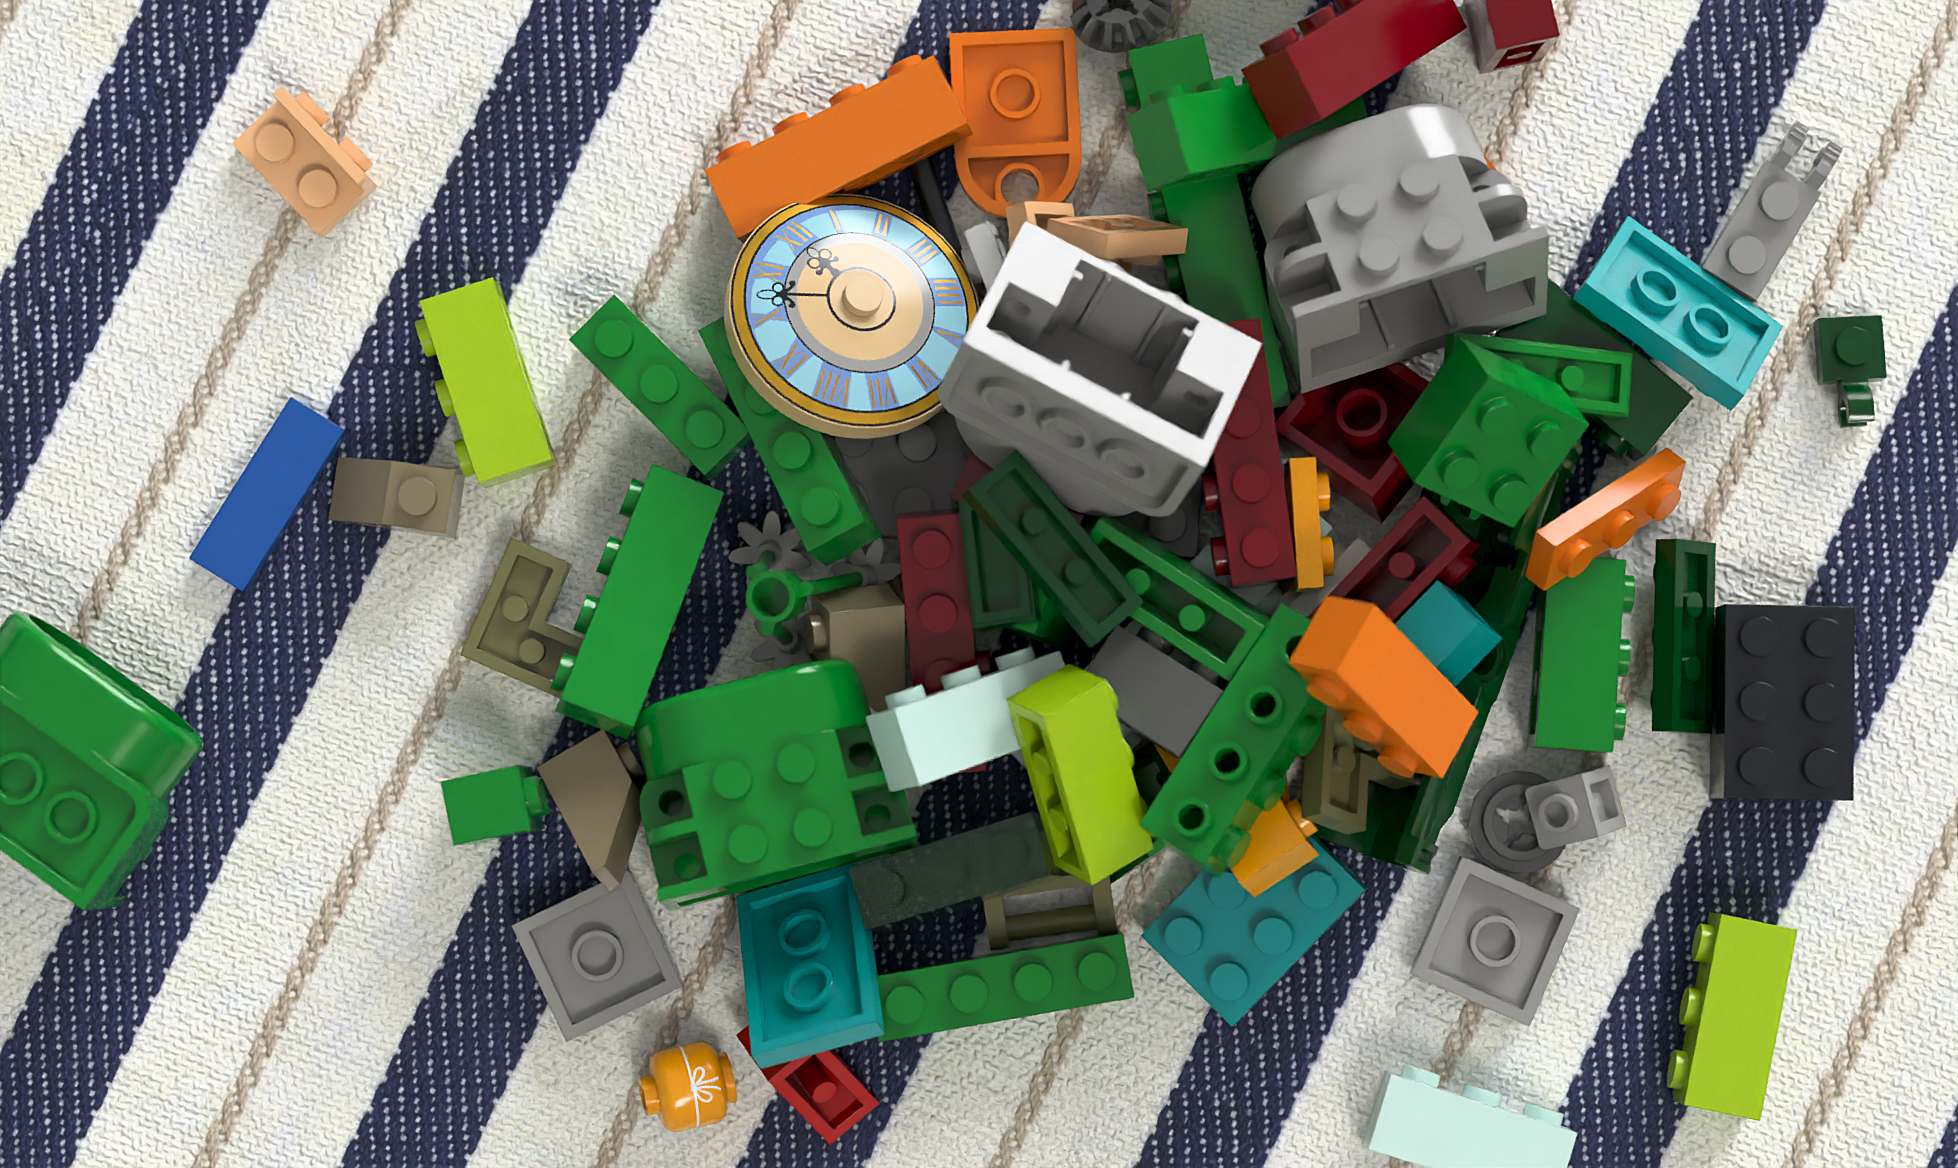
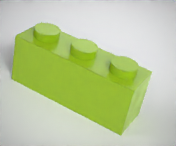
(485, 384)
(1080, 772)
(1732, 1015)

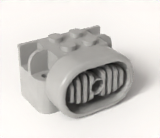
(1392, 243)
(1094, 379)

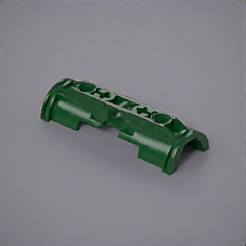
(1407, 820)

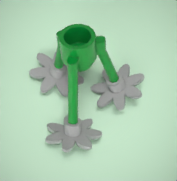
(780, 596)

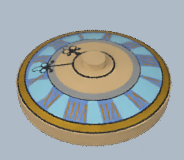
(848, 315)

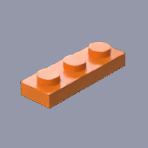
(1606, 519)

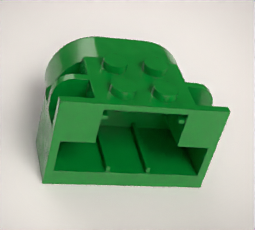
(81, 763)
(764, 783)

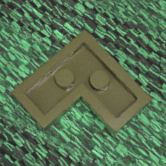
(512, 621)
(1339, 775)

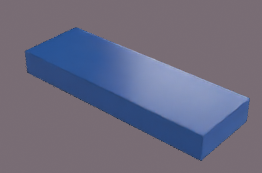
(268, 495)

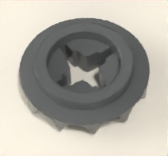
(1118, 29)
(1490, 831)

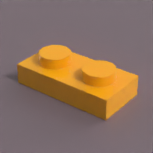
(1307, 495)

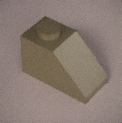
(397, 496)
(865, 629)
(599, 801)

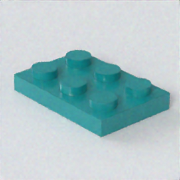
(1678, 313)
(1242, 945)
(807, 967)

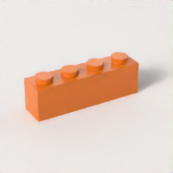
(841, 148)

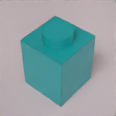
(1448, 632)

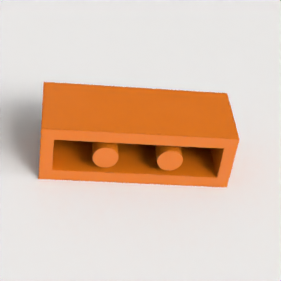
(1383, 687)

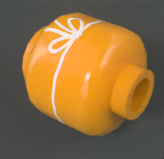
(688, 1086)

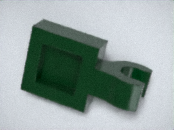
(1851, 355)

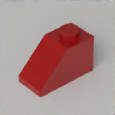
(820, 1089)

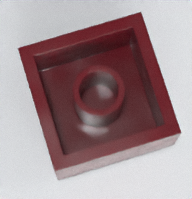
(1349, 434)

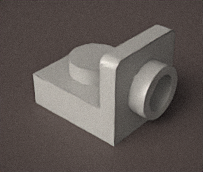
(1575, 808)

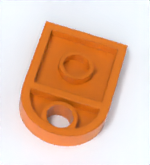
(1022, 113)

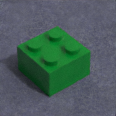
(1487, 433)

